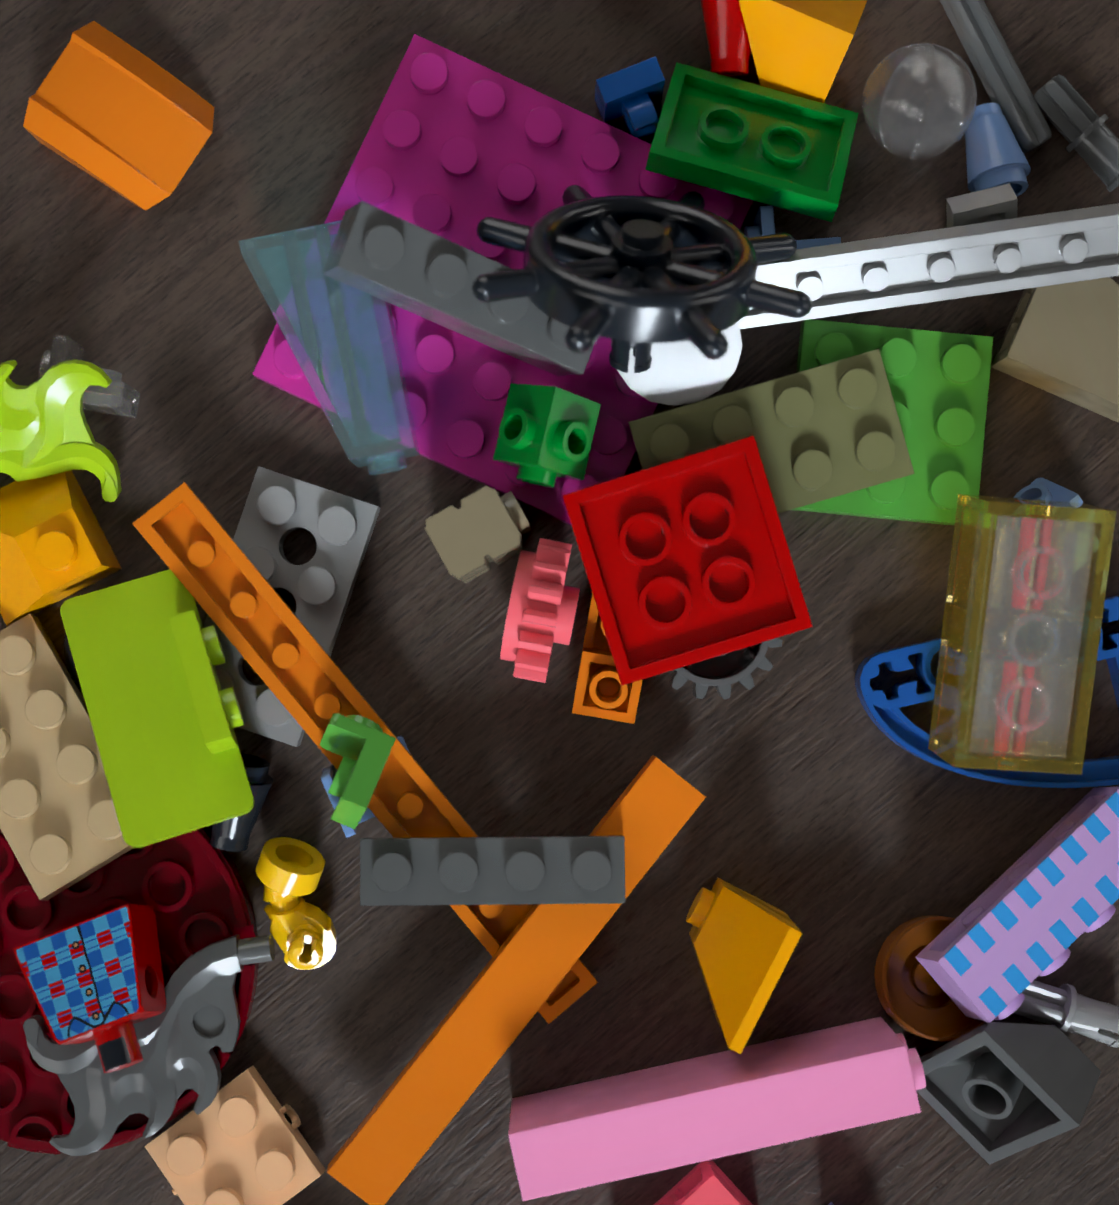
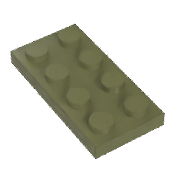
(813, 429)

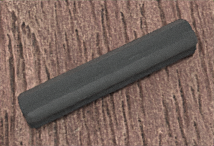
(998, 71)

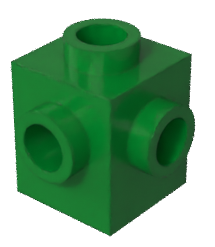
(546, 433)

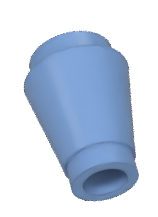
(993, 152)

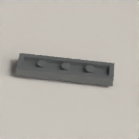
(492, 870)

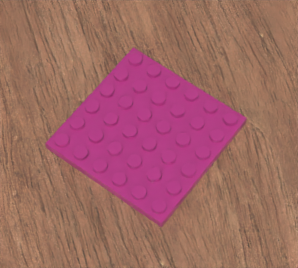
(470, 147)

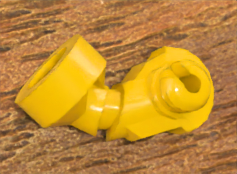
(301, 929)

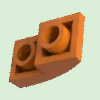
(598, 684)

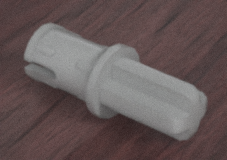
(1071, 1012)

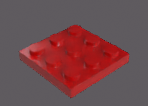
(687, 560)

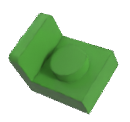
(364, 757)

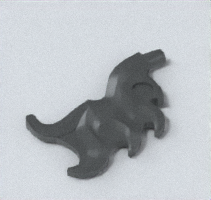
(174, 1048)

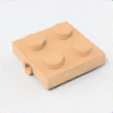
(237, 1149)

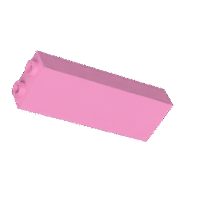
(712, 1107)

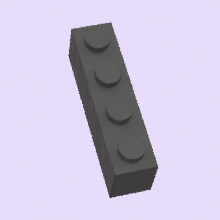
(436, 282)

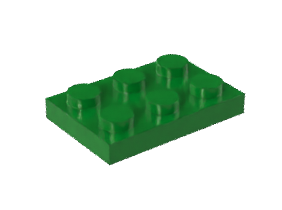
(753, 142)

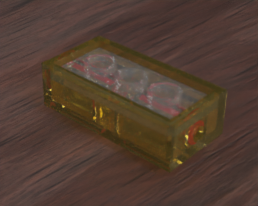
(1021, 634)

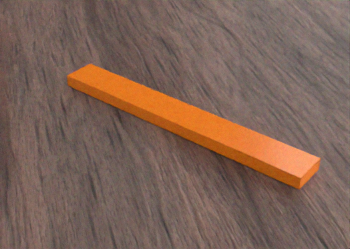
(504, 998)

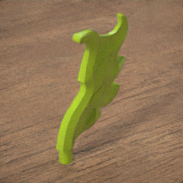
(47, 429)

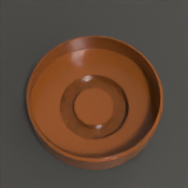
(909, 991)

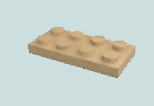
(51, 771)

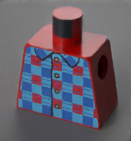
(99, 981)

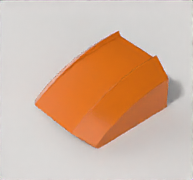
(119, 116)

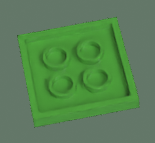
(941, 406)

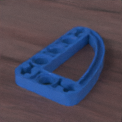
(903, 732)

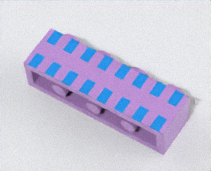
(1032, 912)

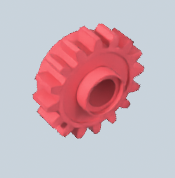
(539, 609)

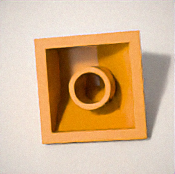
(48, 545)
(741, 954)

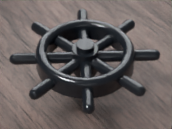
(639, 273)

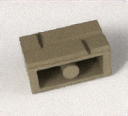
(478, 533)

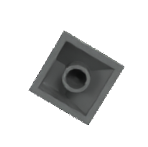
(1009, 1086)

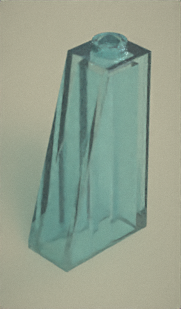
(341, 343)

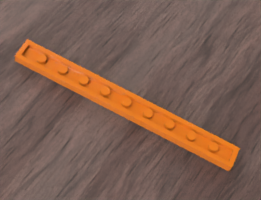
(314, 689)

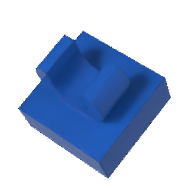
(632, 95)

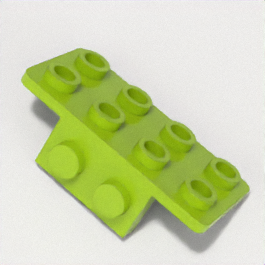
(158, 707)

